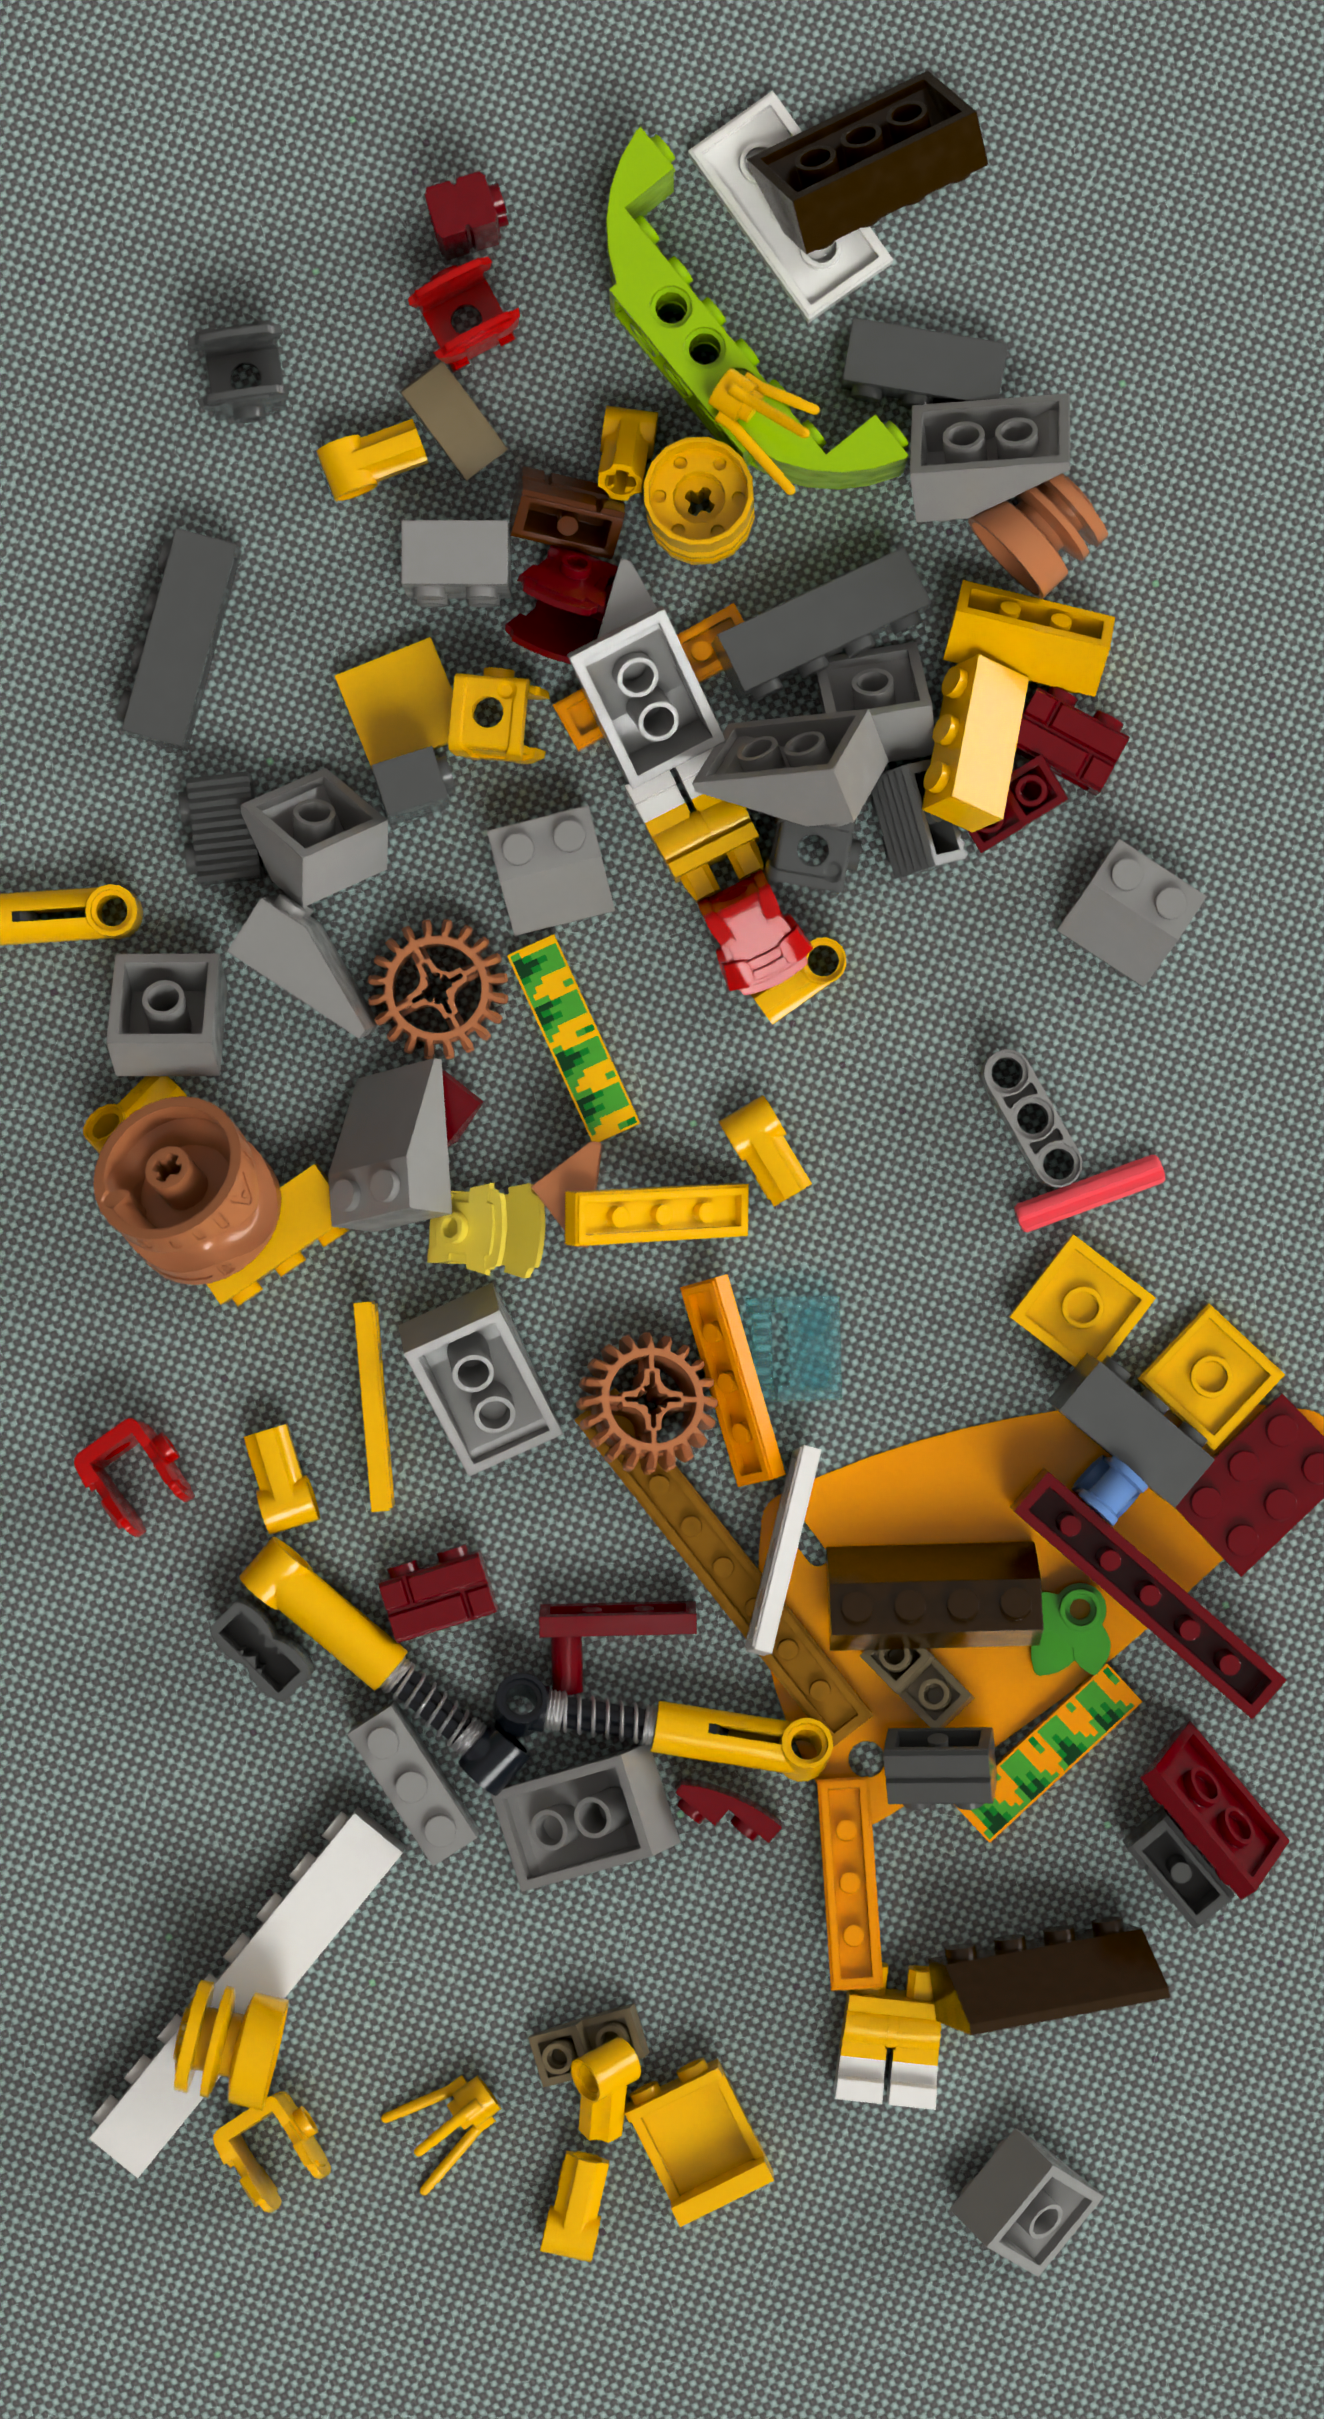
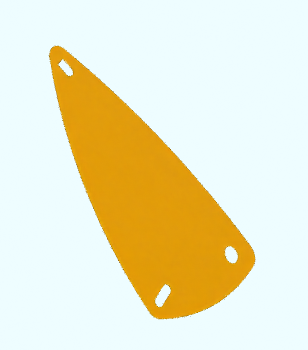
(959, 1493)

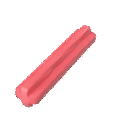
(1089, 1193)

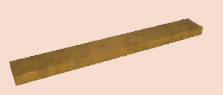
(735, 1585)

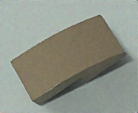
(453, 420)
(921, 1683)
(562, 2044)

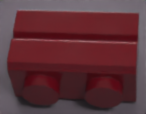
(466, 214)
(1071, 741)
(437, 1594)

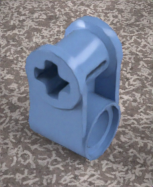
(1109, 1487)

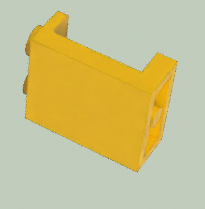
(698, 2140)

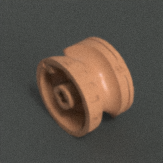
(187, 1190)

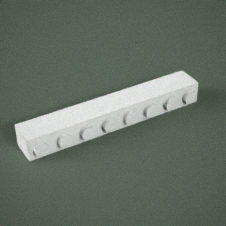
(267, 1963)

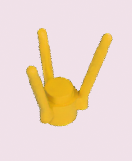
(740, 398)
(471, 2105)

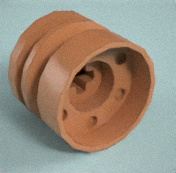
(1032, 533)

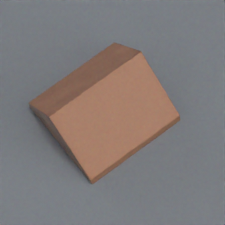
(575, 1174)

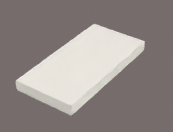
(812, 279)

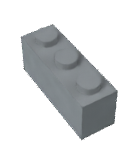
(414, 1782)

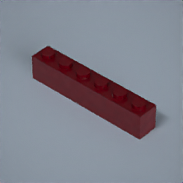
(1148, 1593)

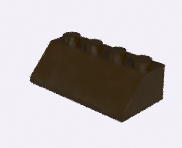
(869, 161)
(934, 1596)
(1045, 1977)

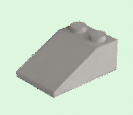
(985, 452)
(645, 697)
(797, 766)
(300, 958)
(392, 1151)
(479, 1379)
(586, 1818)

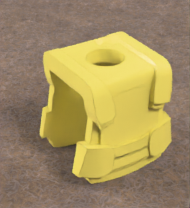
(491, 1230)

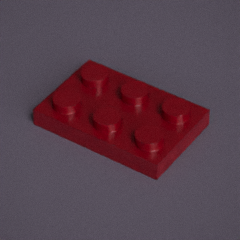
(1258, 1485)
(1215, 1810)

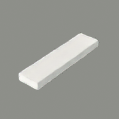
(782, 1550)

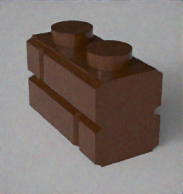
(565, 513)

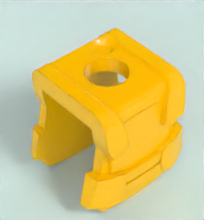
(506, 738)
(236, 2153)

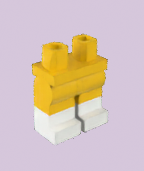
(699, 838)
(895, 2021)

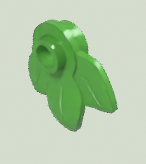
(1071, 1638)

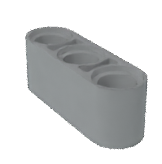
(1052, 1135)

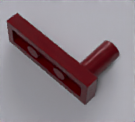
(571, 1622)

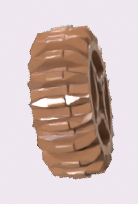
(417, 950)
(647, 1425)

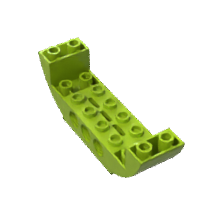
(651, 285)

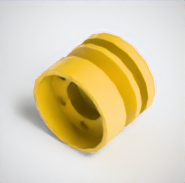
(695, 471)
(230, 2044)

